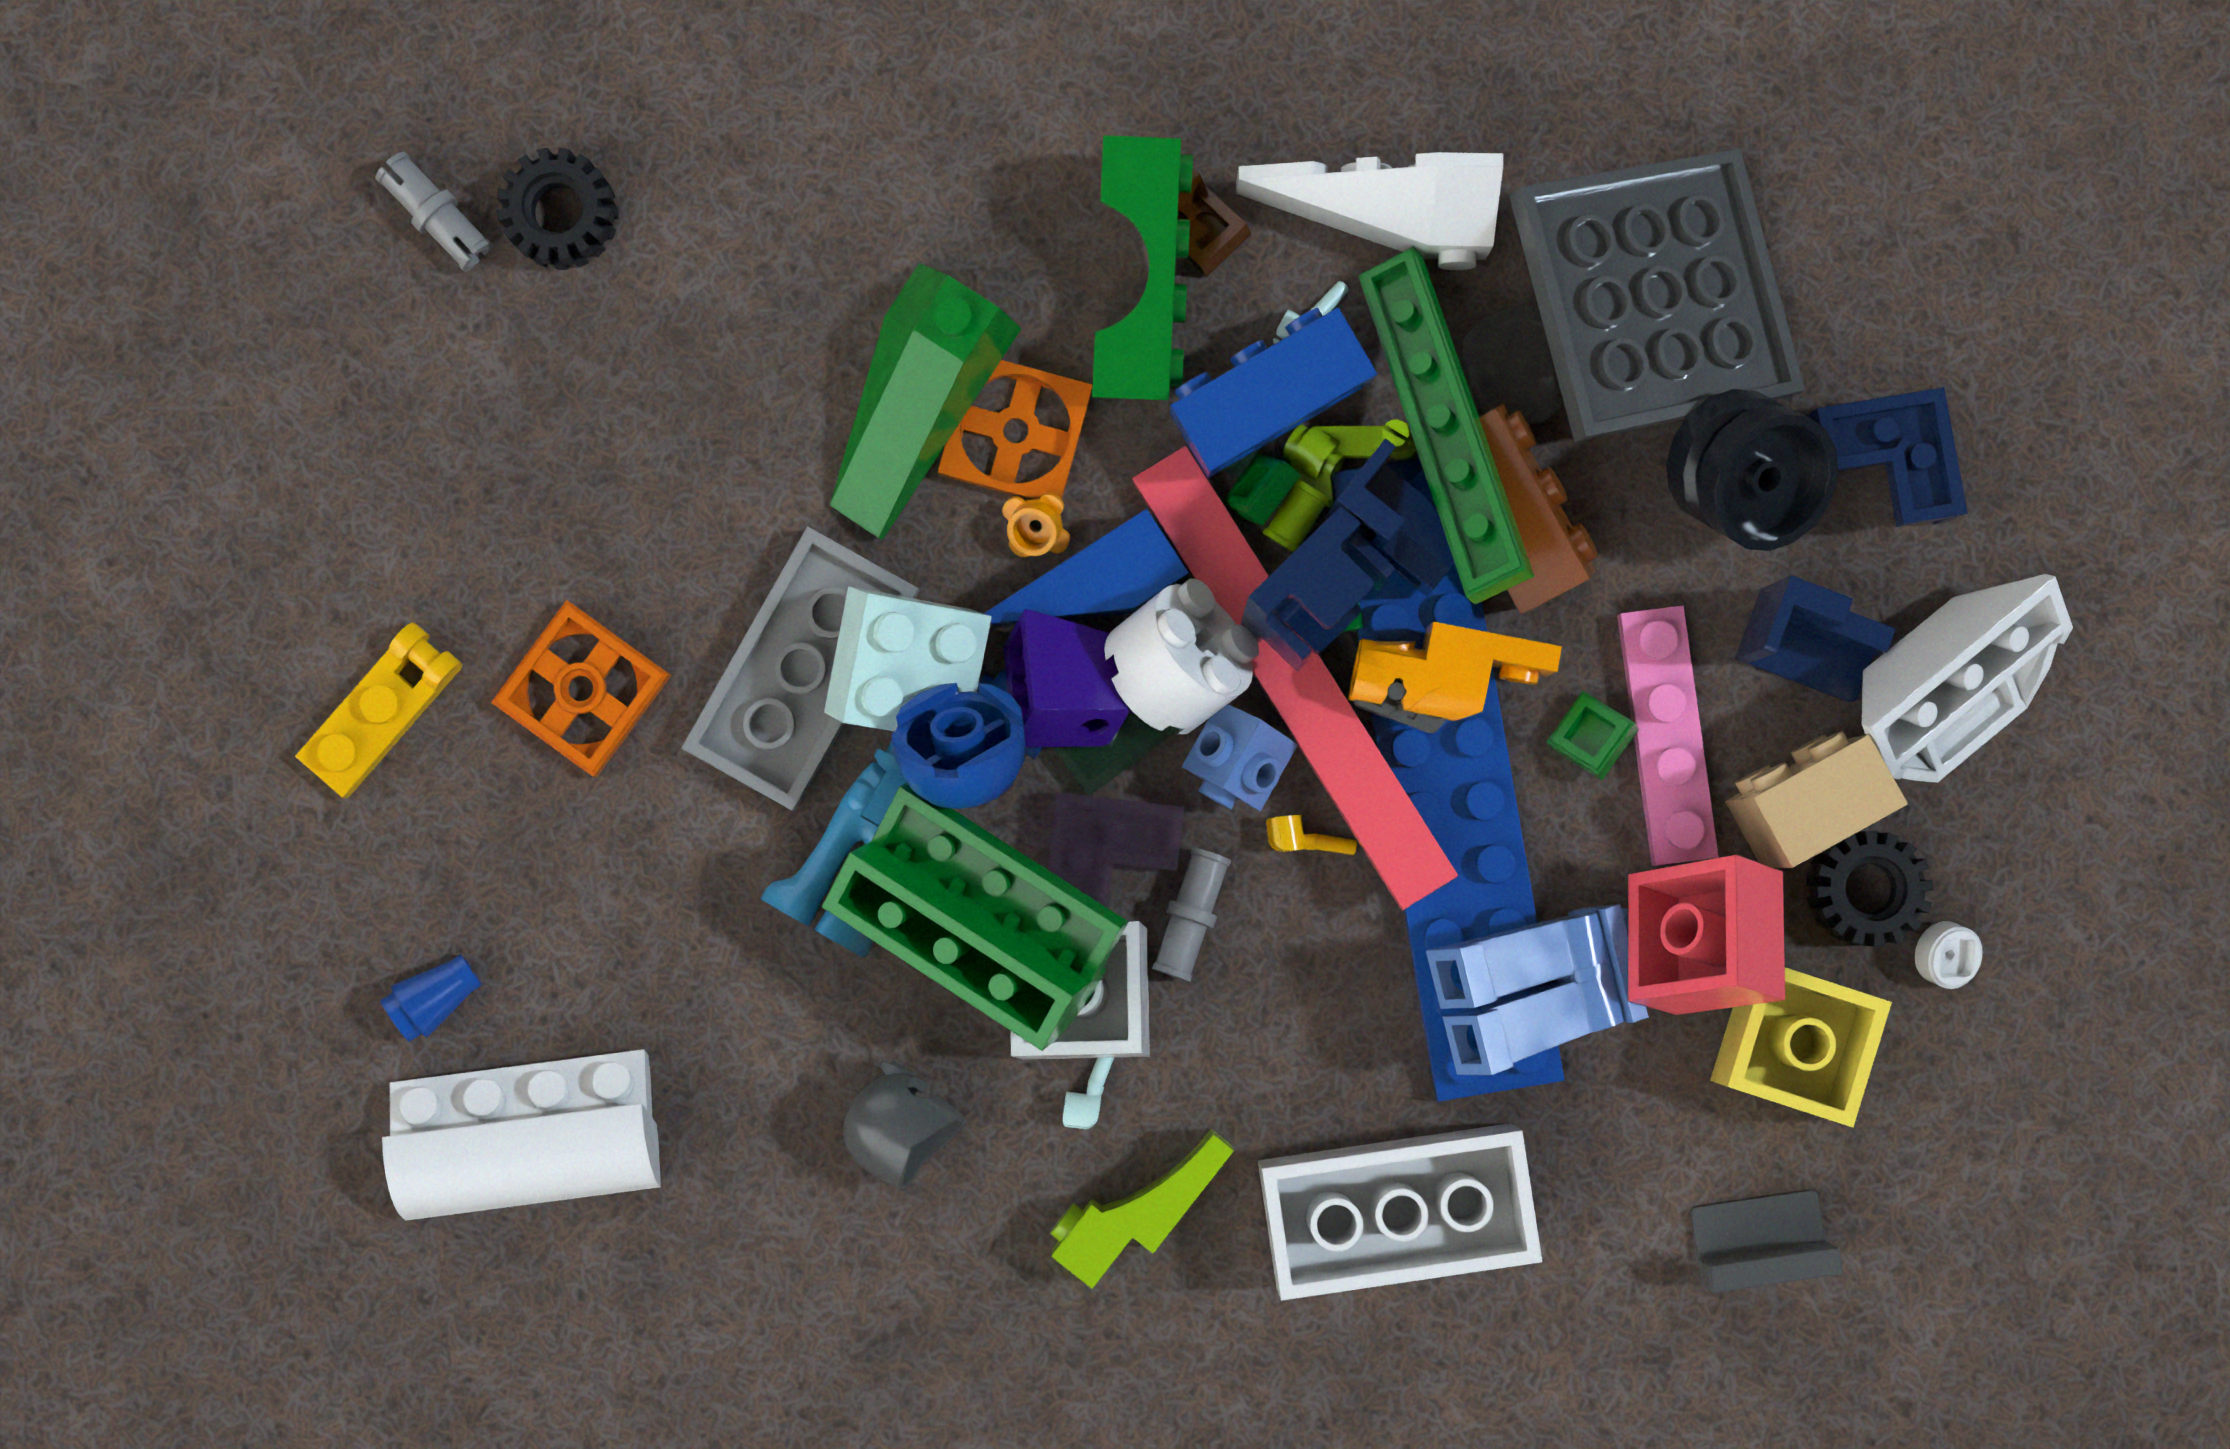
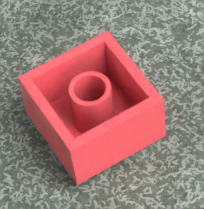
(1706, 936)

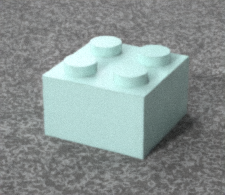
(898, 649)

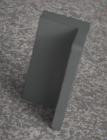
(1762, 1242)

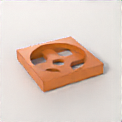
(1042, 438)
(514, 695)

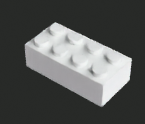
(1399, 1211)

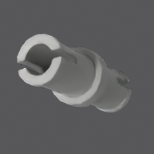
(433, 211)
(1191, 914)

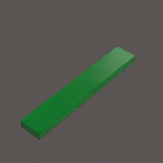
(1445, 427)

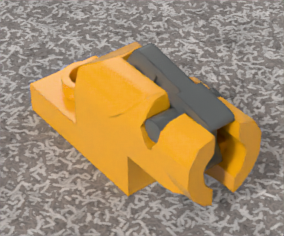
(1444, 677)

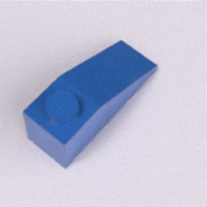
(1101, 580)

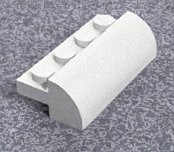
(521, 1135)

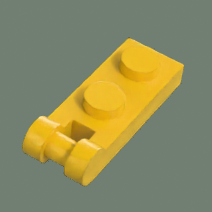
(378, 712)

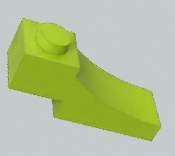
(1097, 1234)

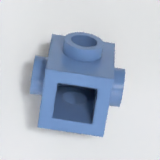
(1246, 762)

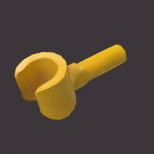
(1287, 834)

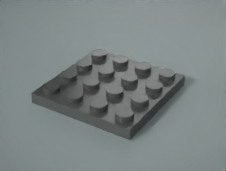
(1655, 291)

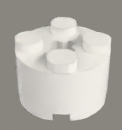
(1181, 658)

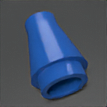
(428, 998)

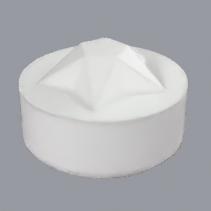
(1948, 954)

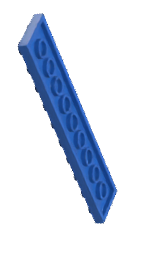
(1469, 803)

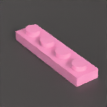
(1668, 735)

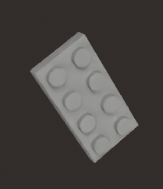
(771, 701)

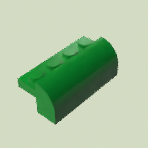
(977, 917)

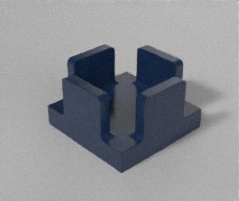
(1316, 590)

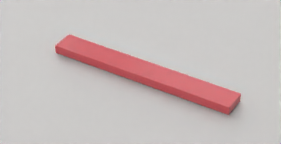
(1304, 699)

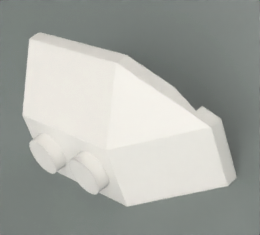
(1962, 676)

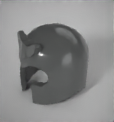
(895, 1130)

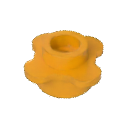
(1031, 542)

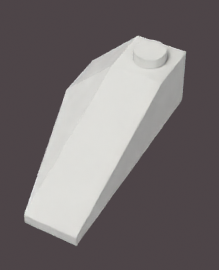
(1438, 205)

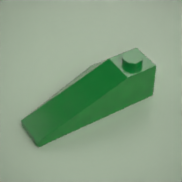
(922, 379)

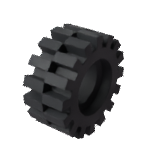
(531, 183)
(1906, 895)

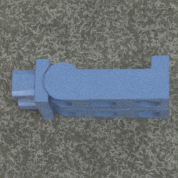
(1591, 993)

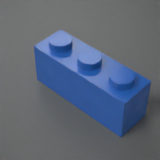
(1271, 390)

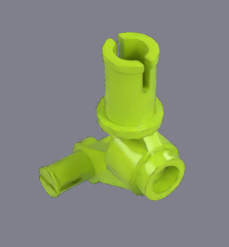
(1316, 456)

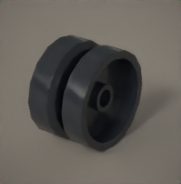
(1752, 469)

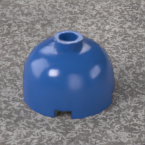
(967, 748)

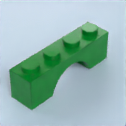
(1143, 184)

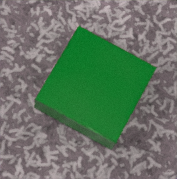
(1261, 489)
(1592, 735)

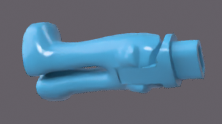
(853, 821)

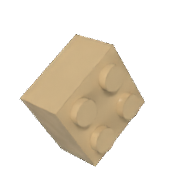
(1815, 802)

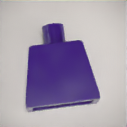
(1062, 682)

